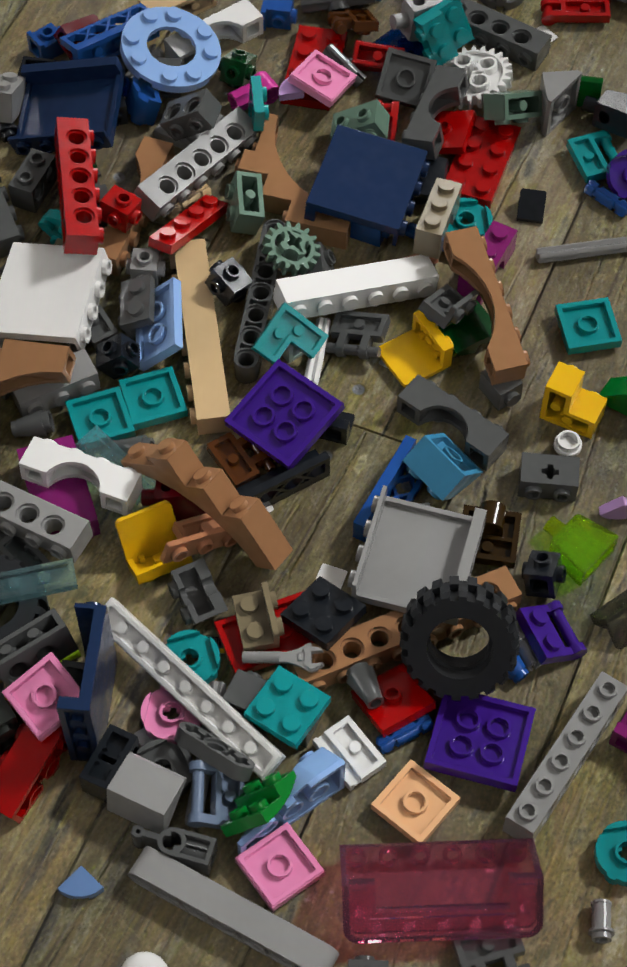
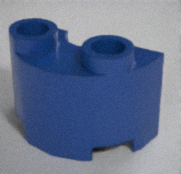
(142, 102)

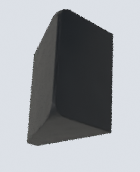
(531, 205)

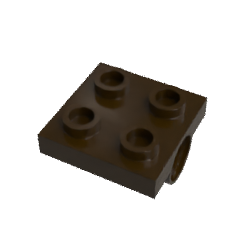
(499, 535)

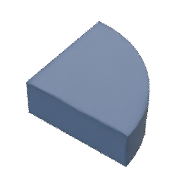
(80, 885)

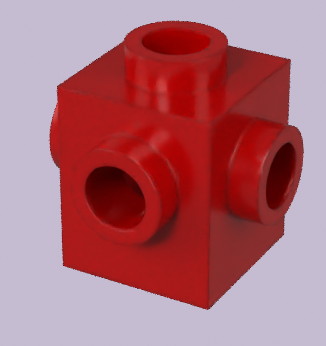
(121, 208)

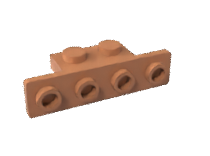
(195, 536)

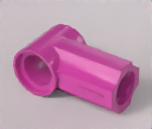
(240, 96)

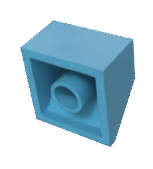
(441, 466)

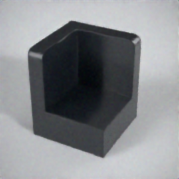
(340, 429)

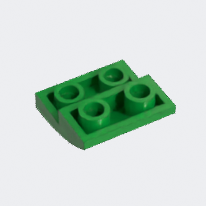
(259, 802)

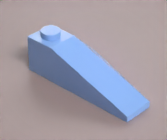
(317, 779)

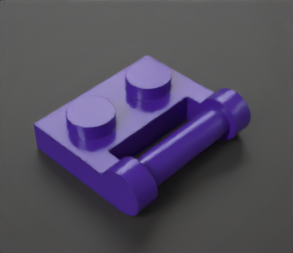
(543, 636)

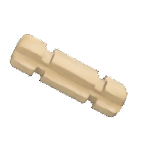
(195, 196)

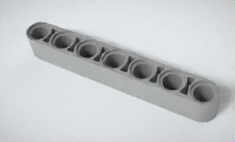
(229, 912)

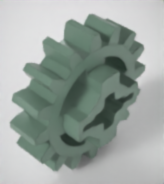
(291, 249)

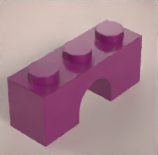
(500, 247)

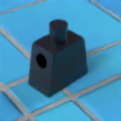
(608, 112)

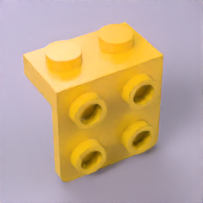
(418, 351)
(144, 538)

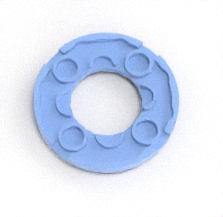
(162, 76)

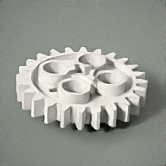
(485, 73)

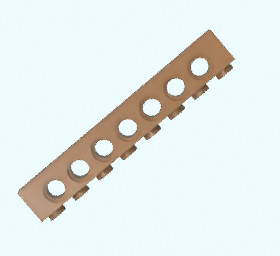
(387, 630)

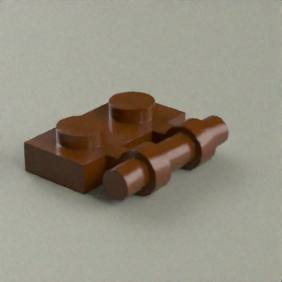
(358, 20)
(231, 457)

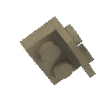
(257, 620)

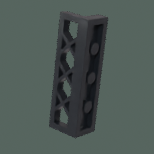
(283, 482)

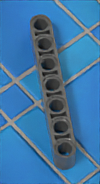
(257, 308)

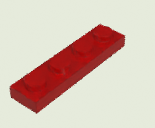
(187, 224)

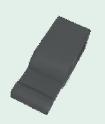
(195, 849)

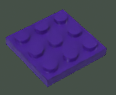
(284, 414)
(480, 740)

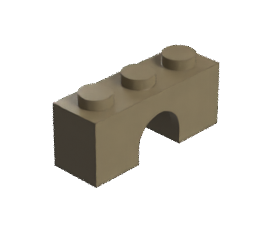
(436, 217)

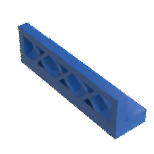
(105, 43)
(391, 477)

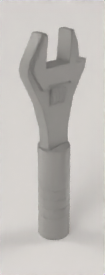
(300, 657)

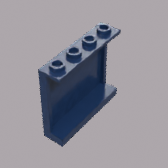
(70, 90)
(368, 181)
(87, 717)

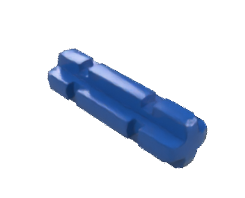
(606, 198)
(405, 734)

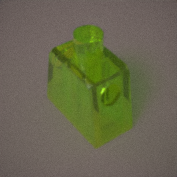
(581, 544)

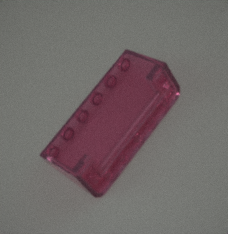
(441, 890)

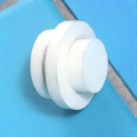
(568, 443)

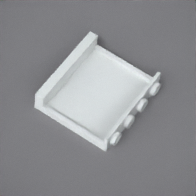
(51, 293)

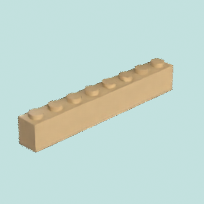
(201, 340)

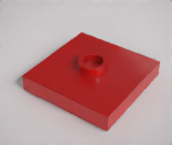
(456, 130)
(402, 701)

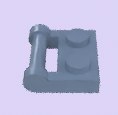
(223, 793)

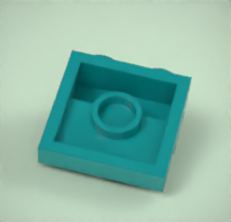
(443, 30)

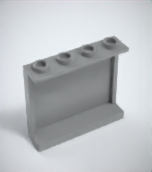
(410, 549)

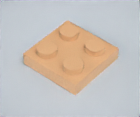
(415, 802)

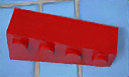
(25, 768)

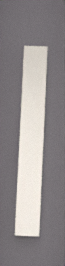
(191, 690)

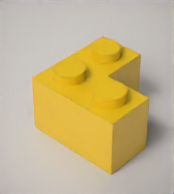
(571, 405)

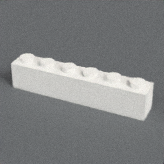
(358, 286)

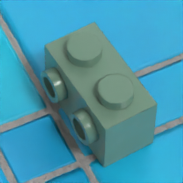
(512, 105)
(367, 117)
(245, 203)

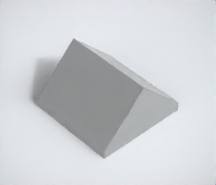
(559, 97)
(144, 793)

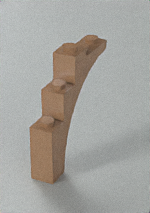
(283, 194)
(33, 364)
(212, 491)

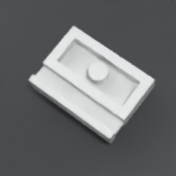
(354, 748)

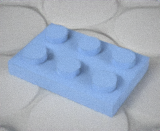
(165, 335)

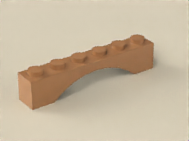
(149, 158)
(469, 259)

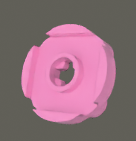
(158, 725)

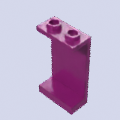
(67, 493)

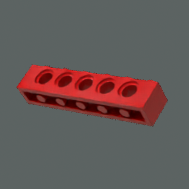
(77, 186)

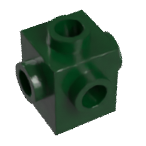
(237, 67)

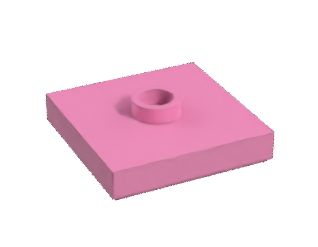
(322, 78)
(37, 694)
(280, 866)

